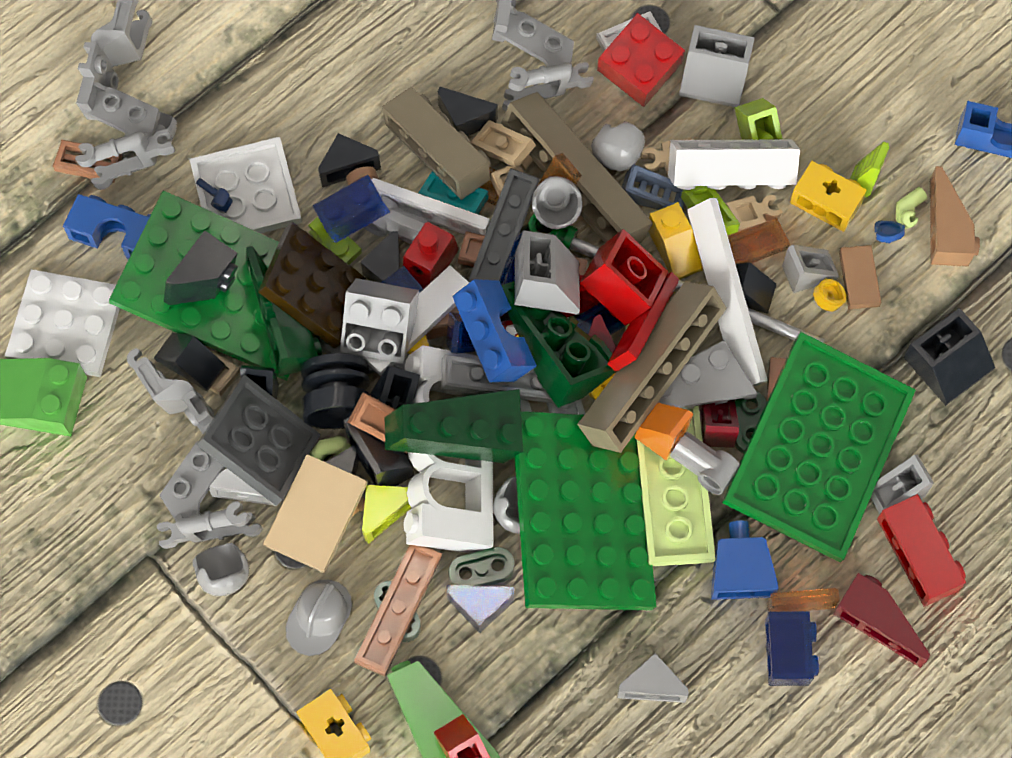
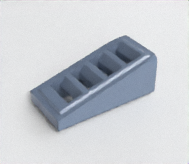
(647, 177)

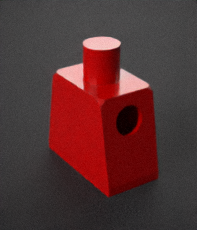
(431, 253)

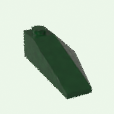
(288, 338)
(566, 357)

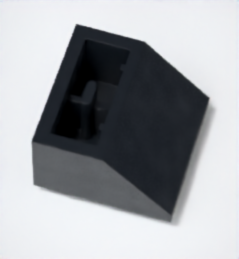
(951, 356)

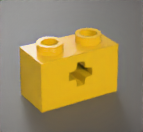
(813, 197)
(324, 712)

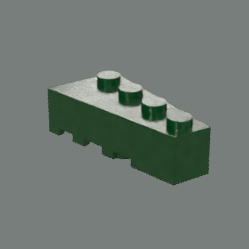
(461, 427)

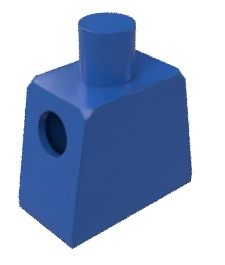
(742, 566)

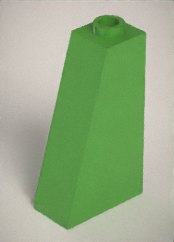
(426, 707)

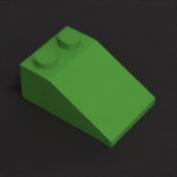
(41, 394)

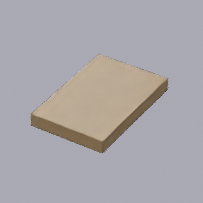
(315, 513)

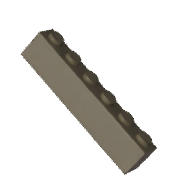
(604, 201)
(643, 382)

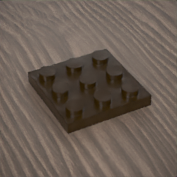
(309, 283)

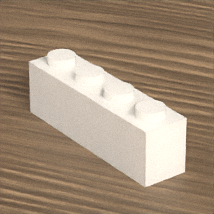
(733, 163)

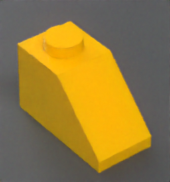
(675, 241)

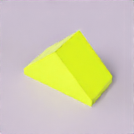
(382, 509)

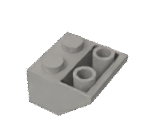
(716, 66)
(546, 274)
(378, 320)

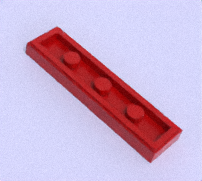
(641, 328)

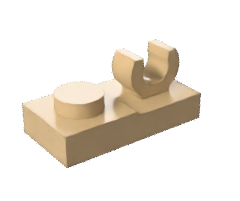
(504, 145)

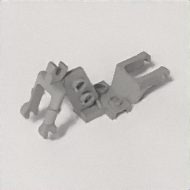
(542, 44)
(98, 98)
(196, 472)

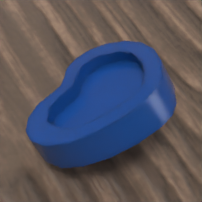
(889, 231)

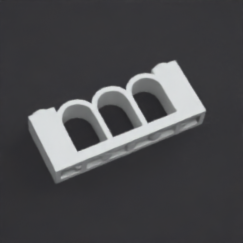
(429, 522)

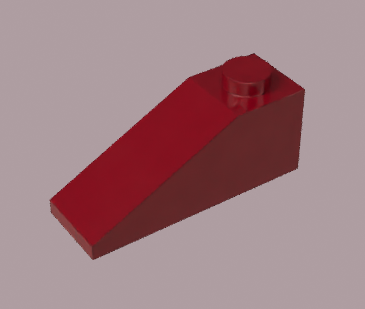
(878, 616)

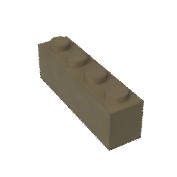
(437, 142)

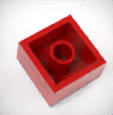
(640, 60)
(624, 277)

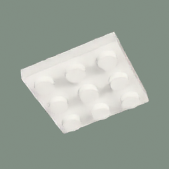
(256, 182)
(64, 321)

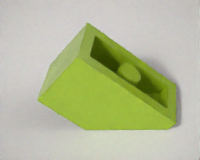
(758, 120)

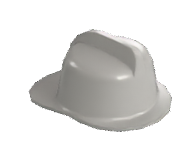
(318, 617)

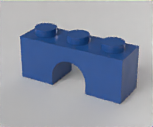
(983, 131)
(94, 218)
(500, 353)

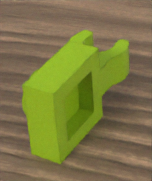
(344, 249)

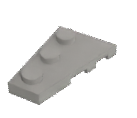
(708, 379)

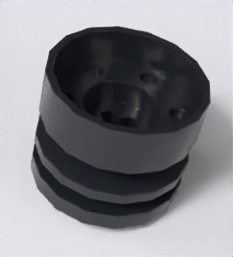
(332, 388)

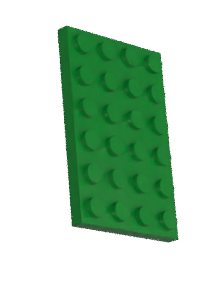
(227, 323)
(819, 447)
(580, 519)

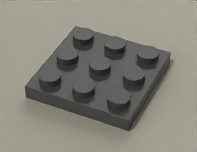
(259, 440)

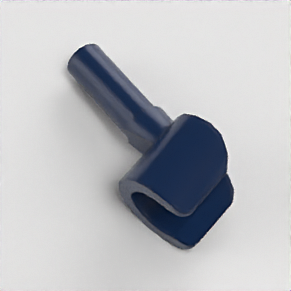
(221, 196)

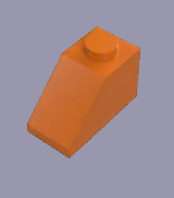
(664, 428)

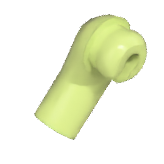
(906, 207)
(329, 446)

